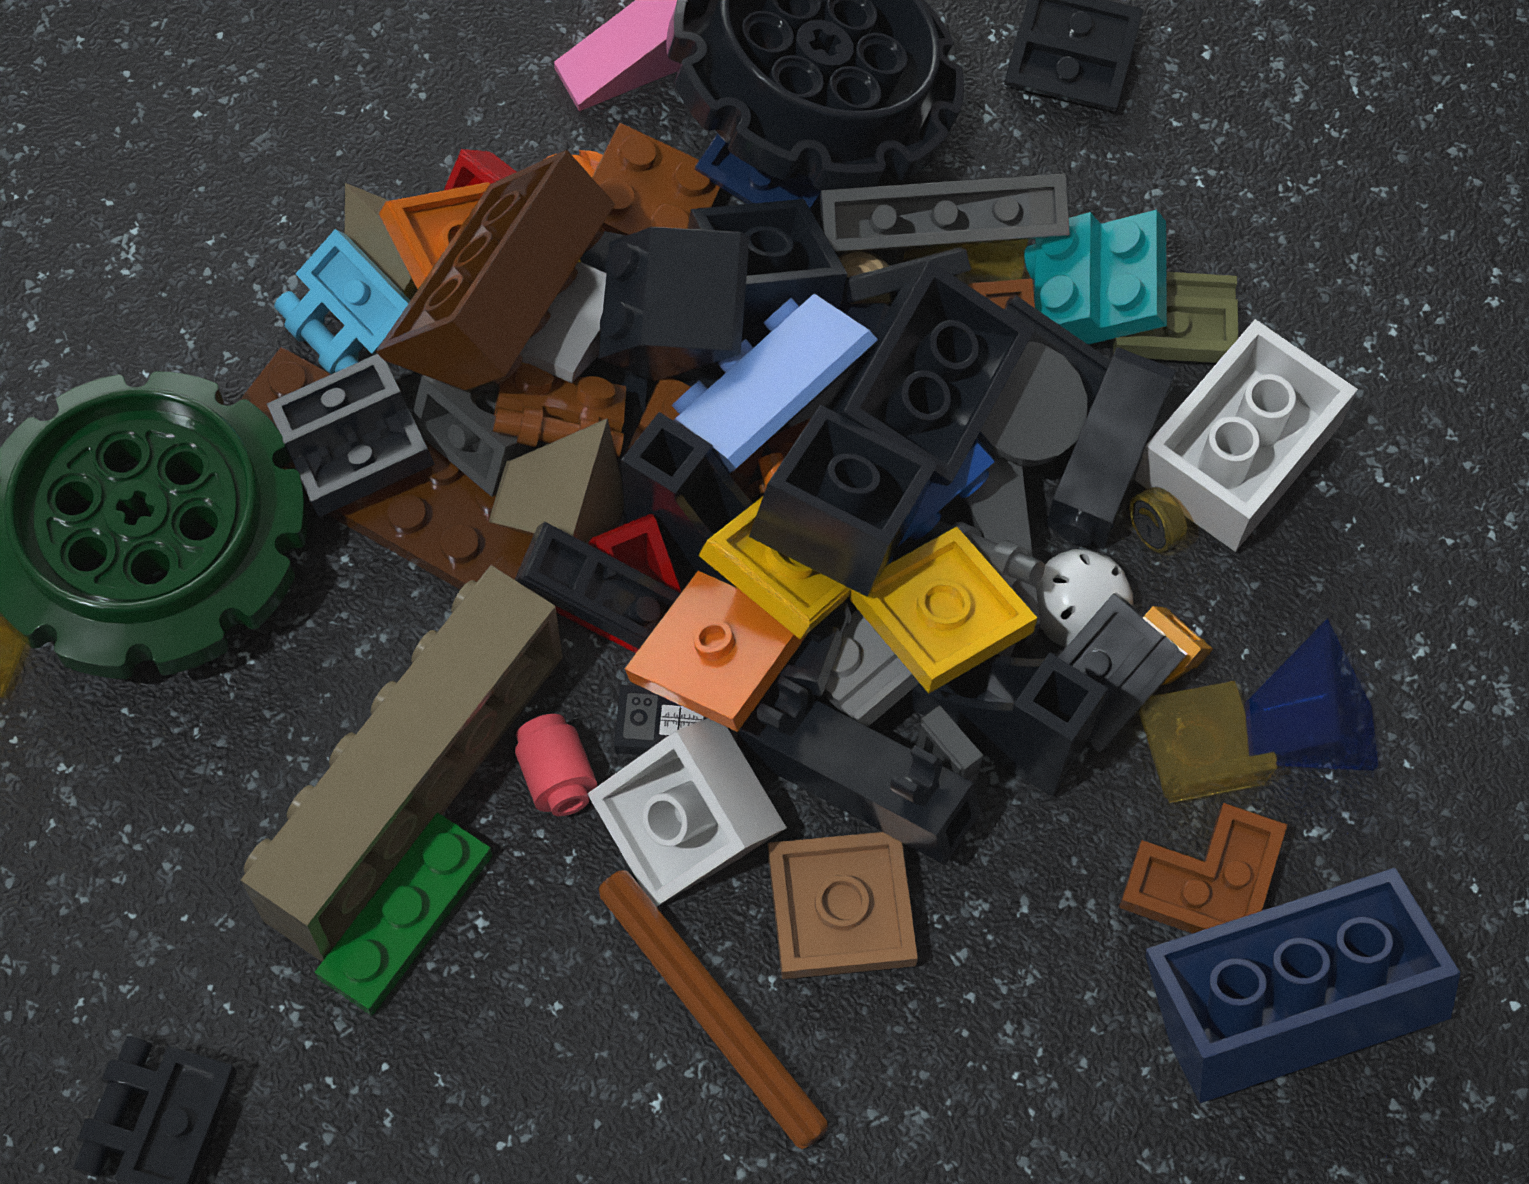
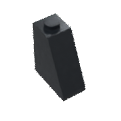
(1110, 449)

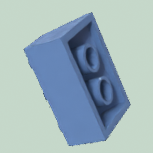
(772, 379)

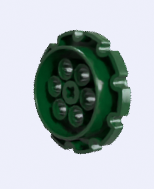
(145, 524)

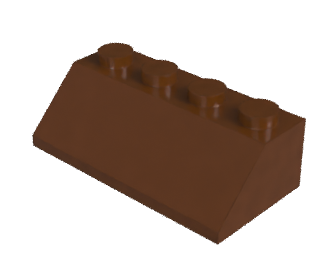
(500, 275)

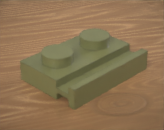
(1199, 321)

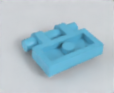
(351, 288)

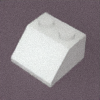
(686, 809)

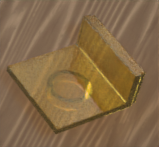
(1202, 743)

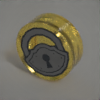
(1158, 519)

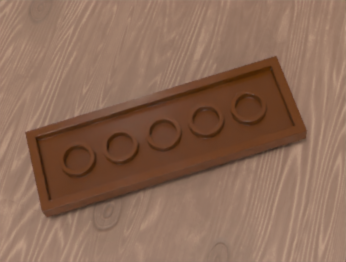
(427, 518)

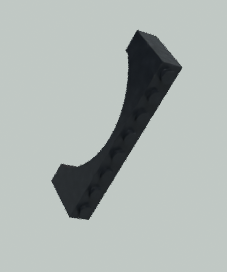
(1013, 709)

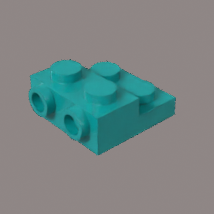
(1103, 276)

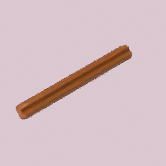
(713, 1010)

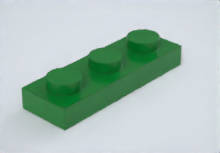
(404, 914)

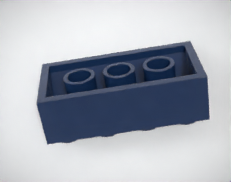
(1301, 984)

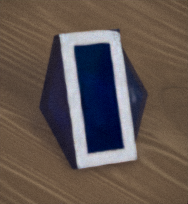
(1314, 710)

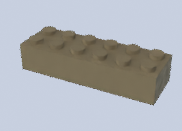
(404, 761)

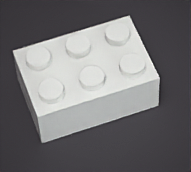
(1245, 434)

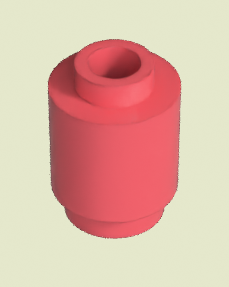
(554, 765)

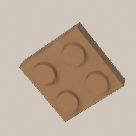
(841, 905)

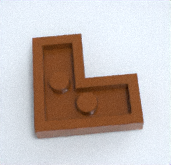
(1211, 891)

